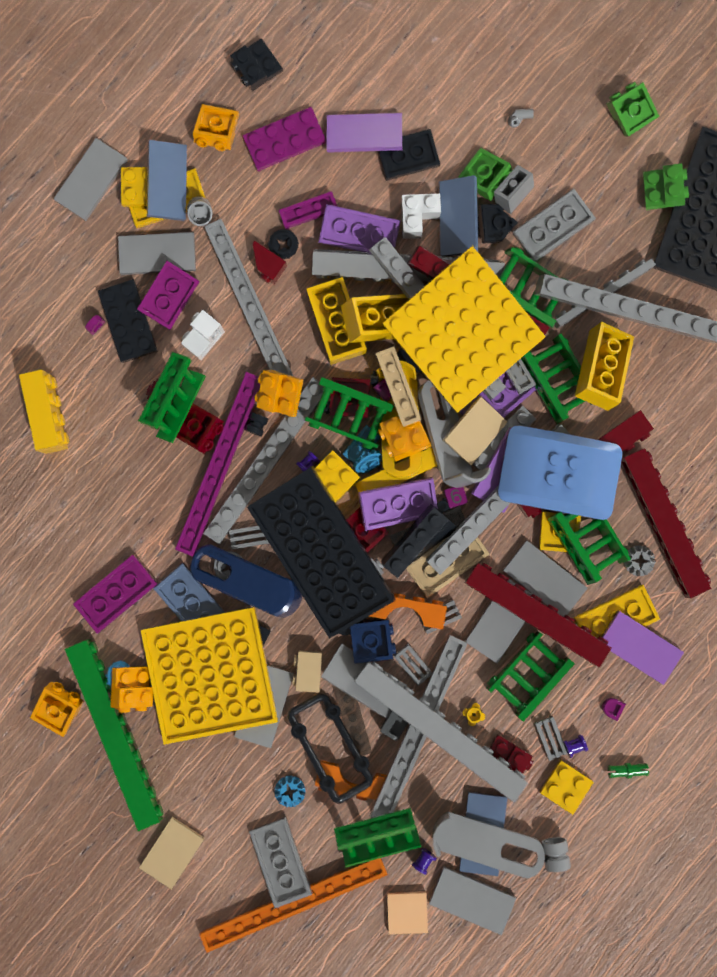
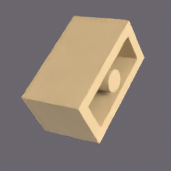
(308, 671)

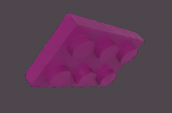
(168, 295)

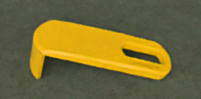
(415, 459)

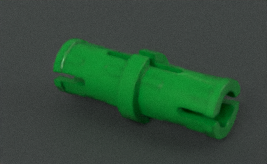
(628, 770)

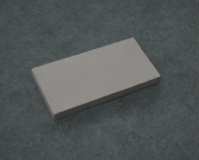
(90, 179)
(554, 225)
(149, 252)
(545, 578)
(495, 630)
(342, 673)
(265, 734)
(280, 862)
(472, 900)

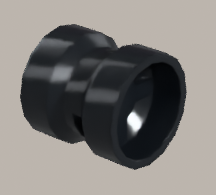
(256, 424)

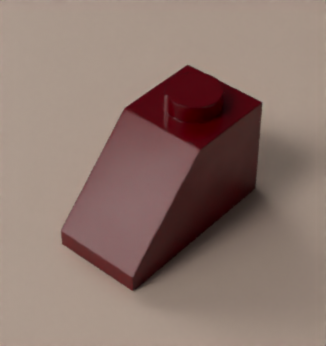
(268, 264)

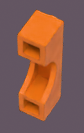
(432, 613)
(343, 785)

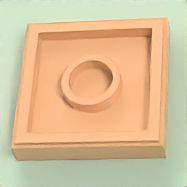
(407, 912)

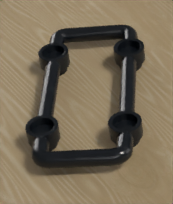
(360, 762)

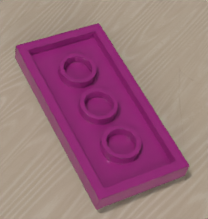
(284, 139)
(115, 594)

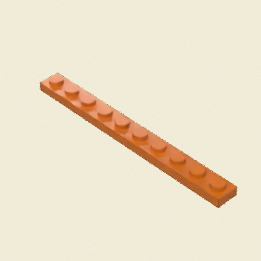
(268, 915)

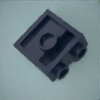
(372, 641)

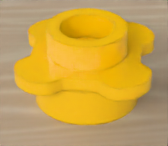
(472, 720)

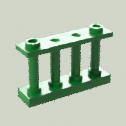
(529, 306)
(547, 393)
(163, 394)
(346, 394)
(580, 555)
(536, 694)
(377, 837)

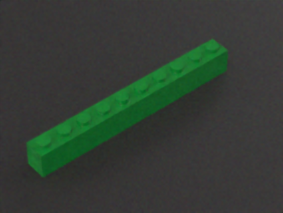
(114, 735)

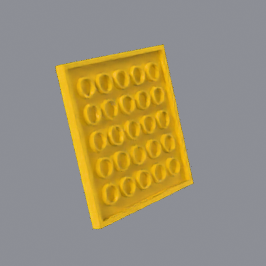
(464, 329)
(209, 675)

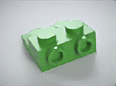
(632, 108)
(489, 172)
(665, 187)

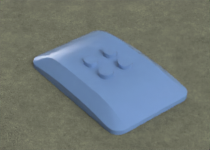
(560, 472)

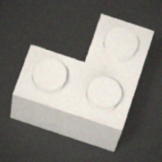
(418, 208)
(203, 336)

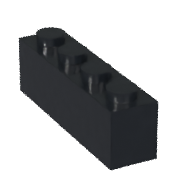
(421, 537)

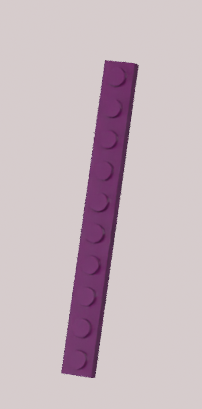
(219, 465)

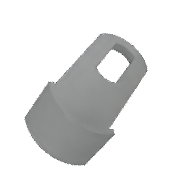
(452, 467)
(483, 843)

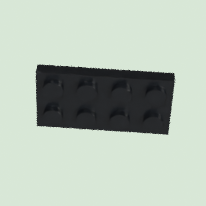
(127, 324)

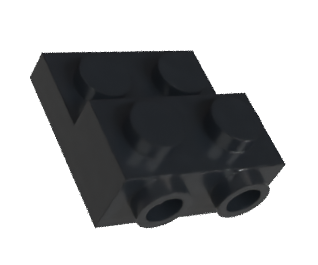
(255, 64)

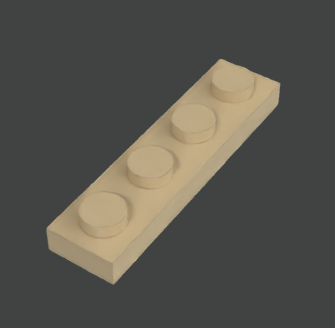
(398, 386)

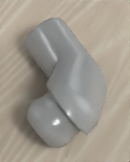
(518, 115)

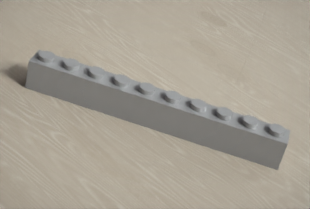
(364, 265)
(626, 308)
(441, 732)

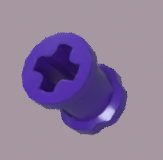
(308, 461)
(575, 746)
(424, 861)

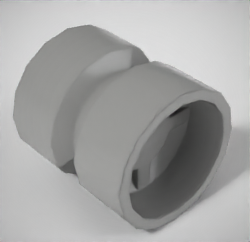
(199, 211)
(556, 857)

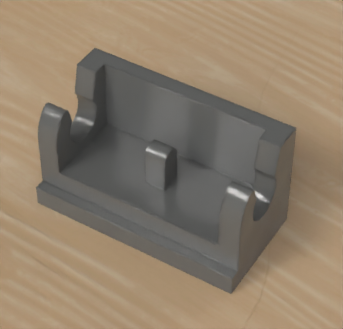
(393, 726)

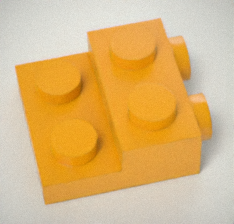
(215, 127)
(279, 392)
(403, 440)
(131, 689)
(57, 708)

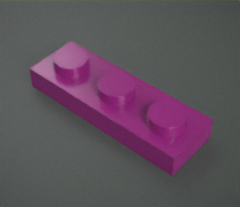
(306, 210)

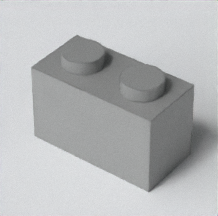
(514, 189)

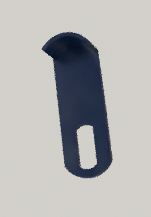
(249, 583)

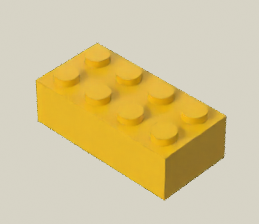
(326, 306)
(366, 314)
(604, 366)
(44, 411)
(336, 475)

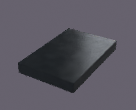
(416, 155)

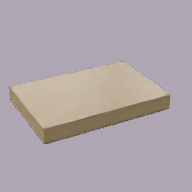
(475, 431)
(171, 853)

